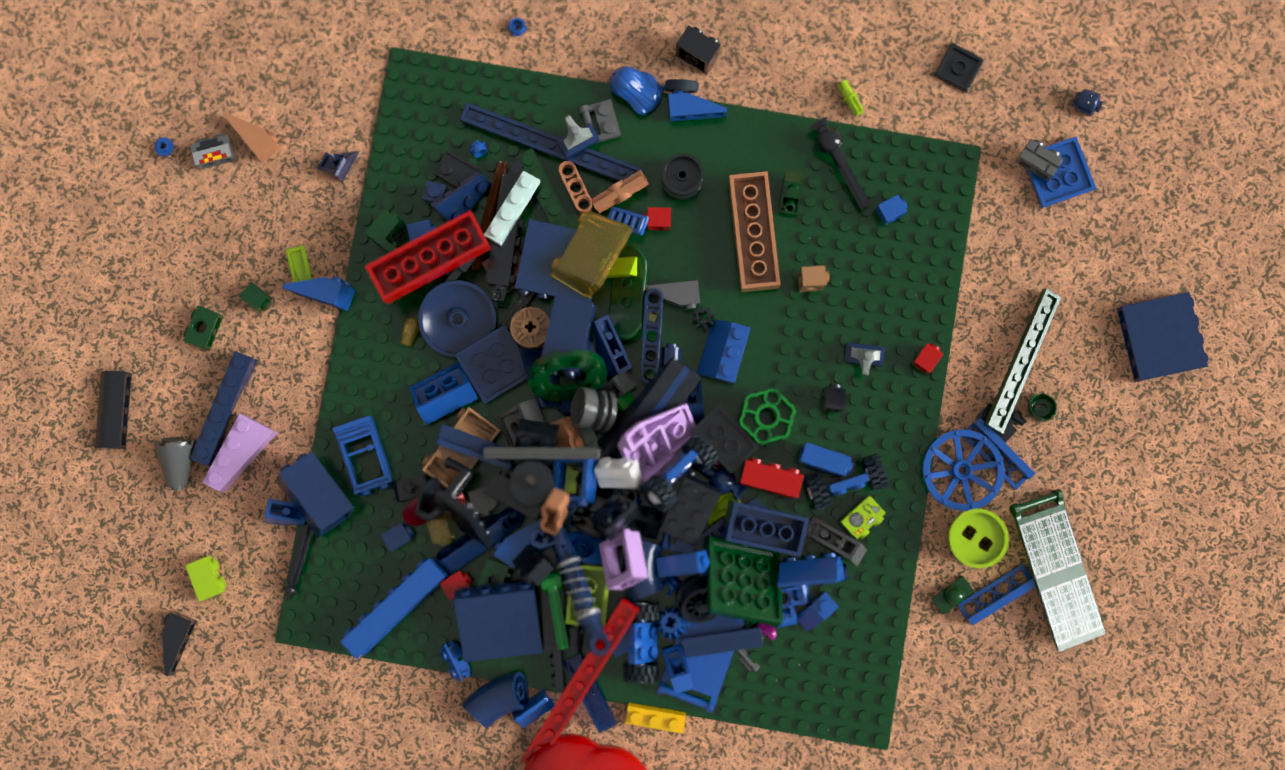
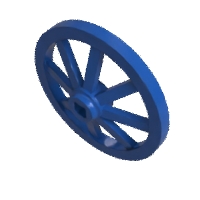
(982, 440)

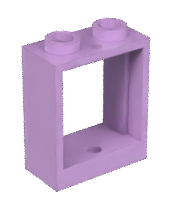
(634, 558)

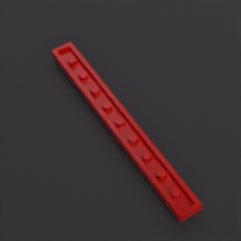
(583, 679)

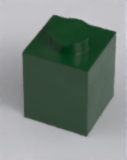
(256, 297)

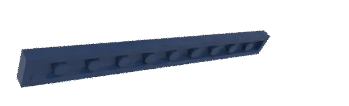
(545, 142)

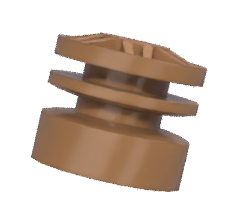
(523, 319)

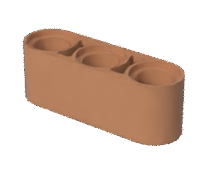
(575, 179)

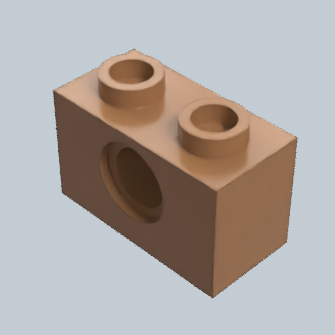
(812, 278)

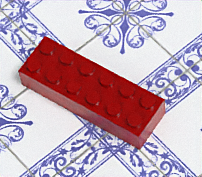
(428, 257)

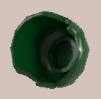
(1046, 411)

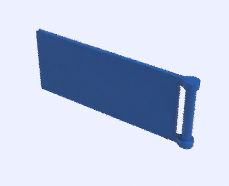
(706, 670)

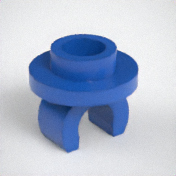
(673, 583)

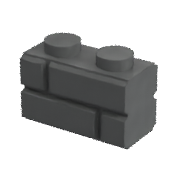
(1039, 159)

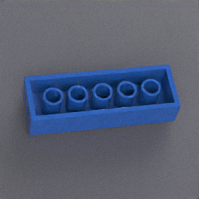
(395, 608)

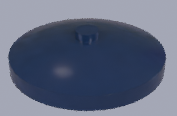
(455, 316)

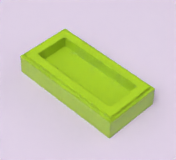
(299, 264)

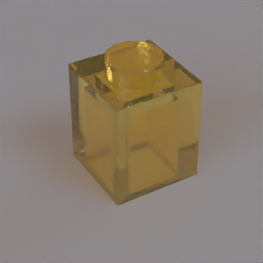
(440, 531)

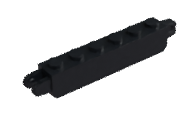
(504, 257)

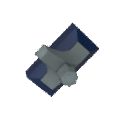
(577, 138)
(864, 355)

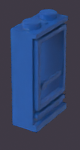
(356, 430)

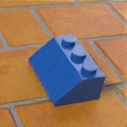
(723, 351)
(442, 393)
(811, 570)

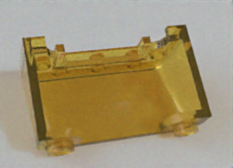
(591, 253)

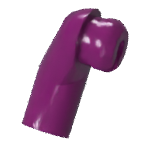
(767, 630)

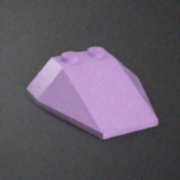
(658, 441)

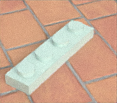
(512, 208)

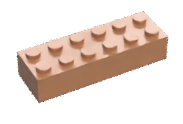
(754, 231)

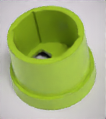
(986, 525)

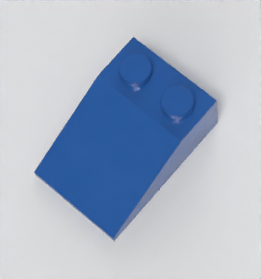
(328, 291)

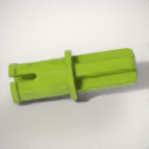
(850, 98)

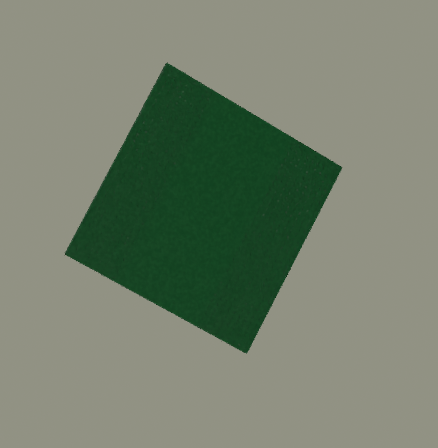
(884, 289)

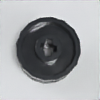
(676, 167)

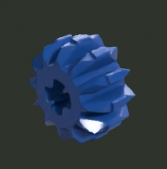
(667, 620)

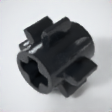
(702, 312)

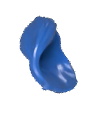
(637, 88)

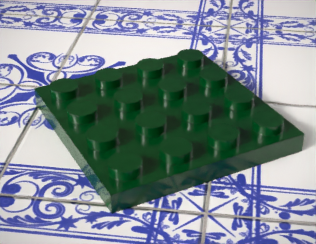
(743, 582)

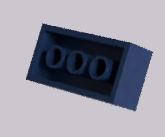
(764, 528)

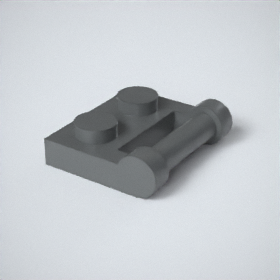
(605, 117)

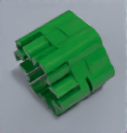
(778, 405)

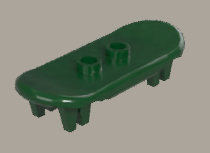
(628, 296)

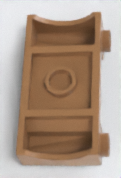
(471, 423)

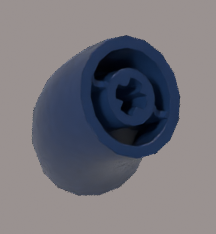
(653, 582)
(497, 698)

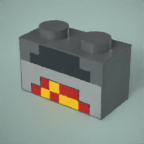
(213, 151)

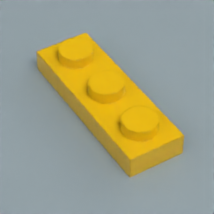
(655, 718)

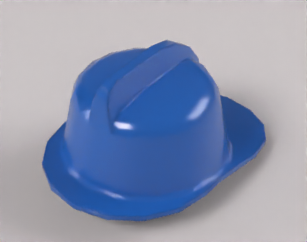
(586, 547)

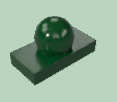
(952, 595)

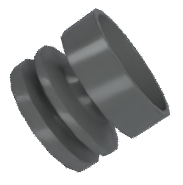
(593, 409)

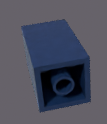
(569, 329)
(314, 494)

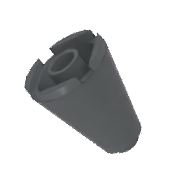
(175, 460)

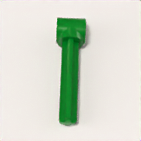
(552, 585)

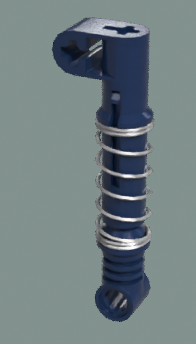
(576, 583)

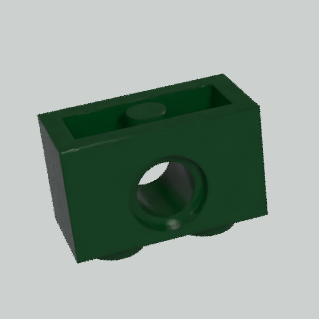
(212, 322)
(494, 568)

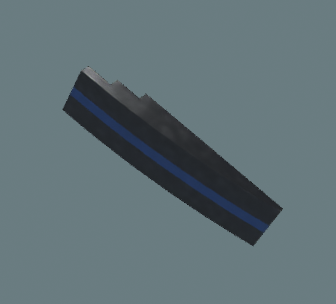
(663, 392)

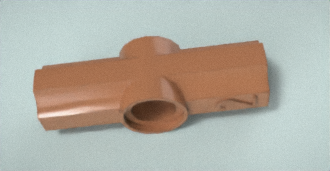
(620, 191)

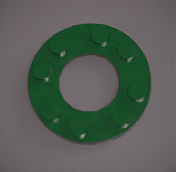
(543, 367)

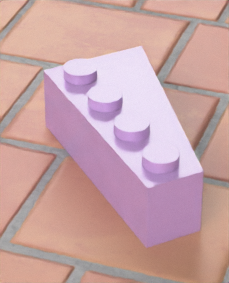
(238, 451)

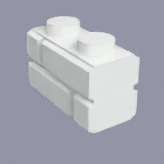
(618, 473)

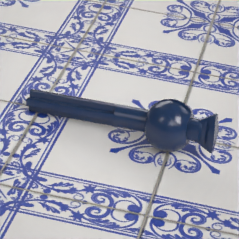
(725, 481)

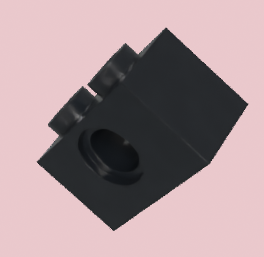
(647, 522)

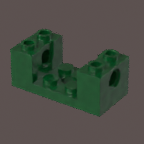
(386, 231)

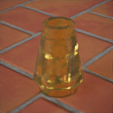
(409, 330)

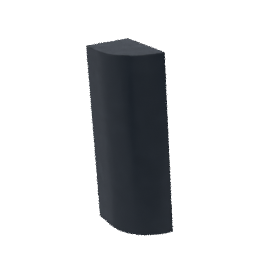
(113, 410)

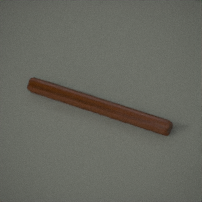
(490, 207)

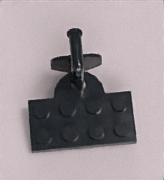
(436, 501)

